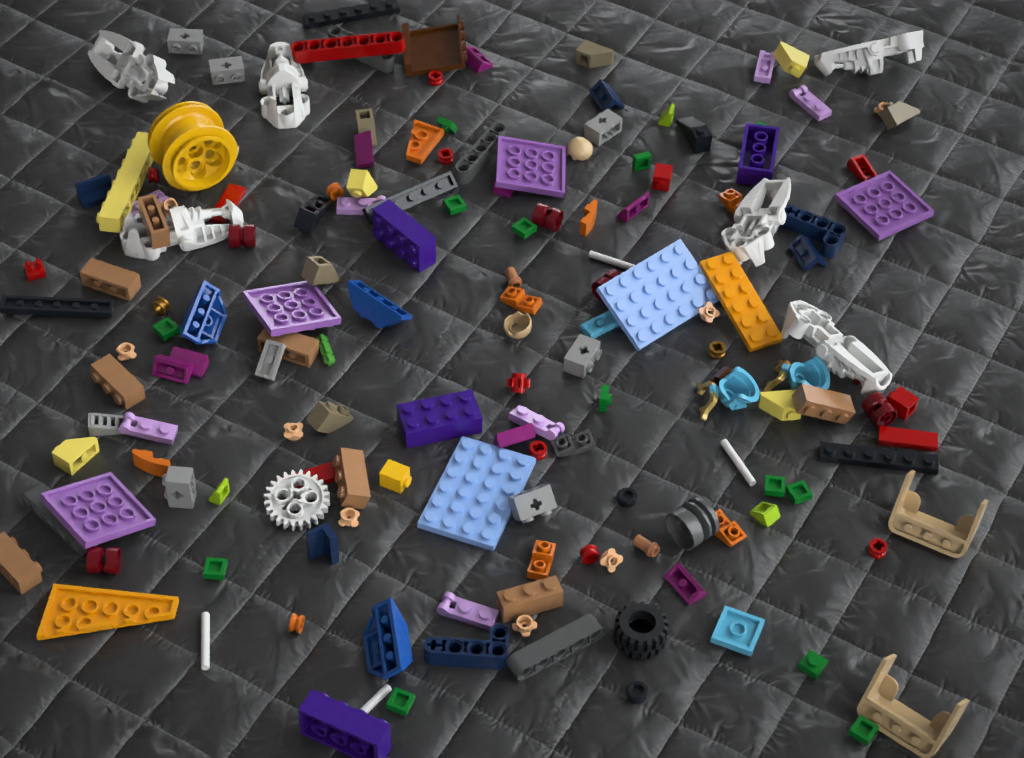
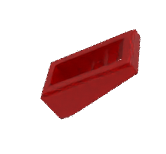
(861, 160)

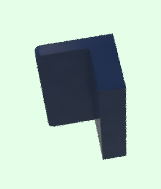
(605, 96)
(93, 190)
(806, 252)
(322, 541)

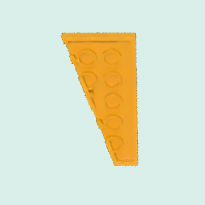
(88, 609)

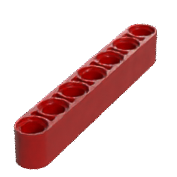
(348, 47)

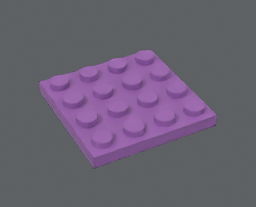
(530, 166)
(884, 205)
(291, 308)
(97, 509)

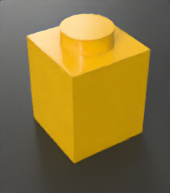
(395, 476)

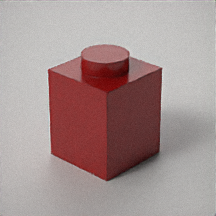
(662, 177)
(903, 402)

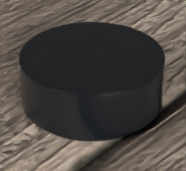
(627, 497)
(636, 692)

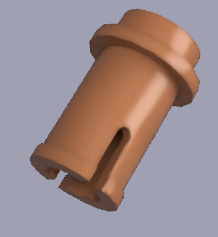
(513, 279)
(645, 545)

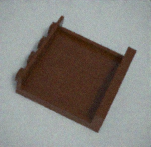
(434, 48)

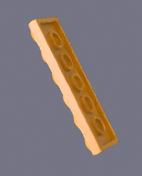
(741, 301)

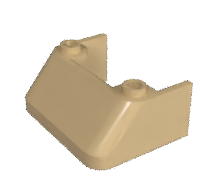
(928, 530)
(902, 722)

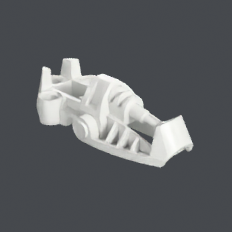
(869, 55)
(131, 67)
(281, 82)
(757, 222)
(185, 229)
(840, 353)

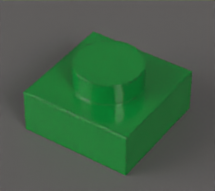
(447, 125)
(641, 161)
(454, 204)
(524, 228)
(165, 329)
(605, 398)
(774, 486)
(798, 492)
(215, 568)
(813, 664)
(400, 701)
(863, 730)

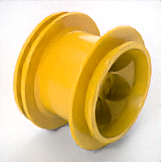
(192, 146)

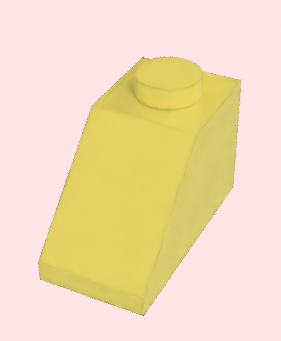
(791, 59)
(360, 183)
(779, 404)
(75, 453)

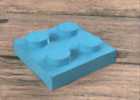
(737, 630)

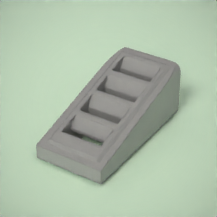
(96, 422)

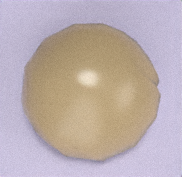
(579, 148)
(517, 325)

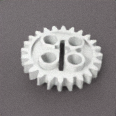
(297, 500)

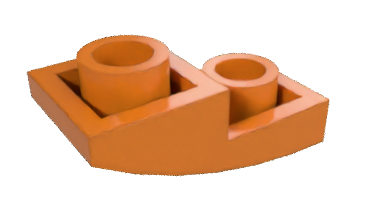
(731, 199)
(588, 221)
(517, 299)
(144, 460)
(729, 532)
(541, 560)

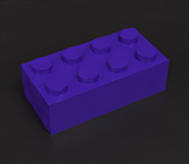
(757, 154)
(404, 235)
(439, 418)
(343, 727)

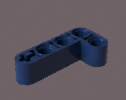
(816, 227)
(440, 650)

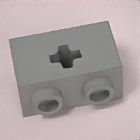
(185, 41)
(226, 70)
(603, 127)
(582, 356)
(180, 487)
(521, 503)

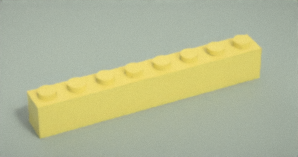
(126, 185)

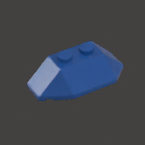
(375, 306)
(204, 316)
(387, 641)

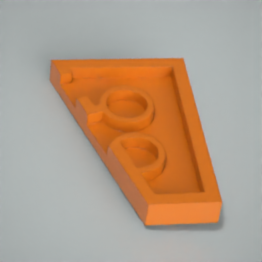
(422, 141)

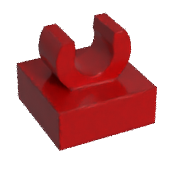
(34, 270)

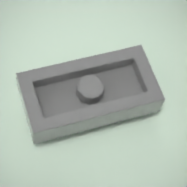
(270, 360)

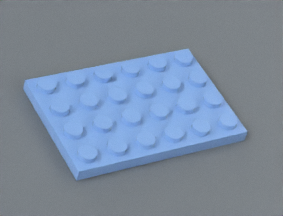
(657, 294)
(473, 493)

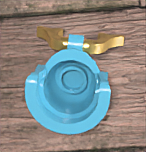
(811, 372)
(733, 391)

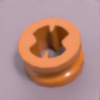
(335, 190)
(296, 623)

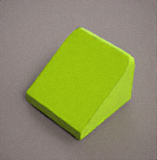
(667, 116)
(220, 492)
(765, 513)

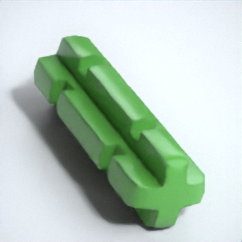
(325, 350)

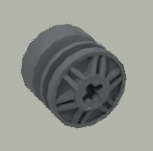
(692, 523)

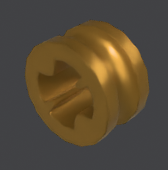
(160, 306)
(721, 350)

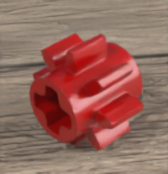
(518, 382)

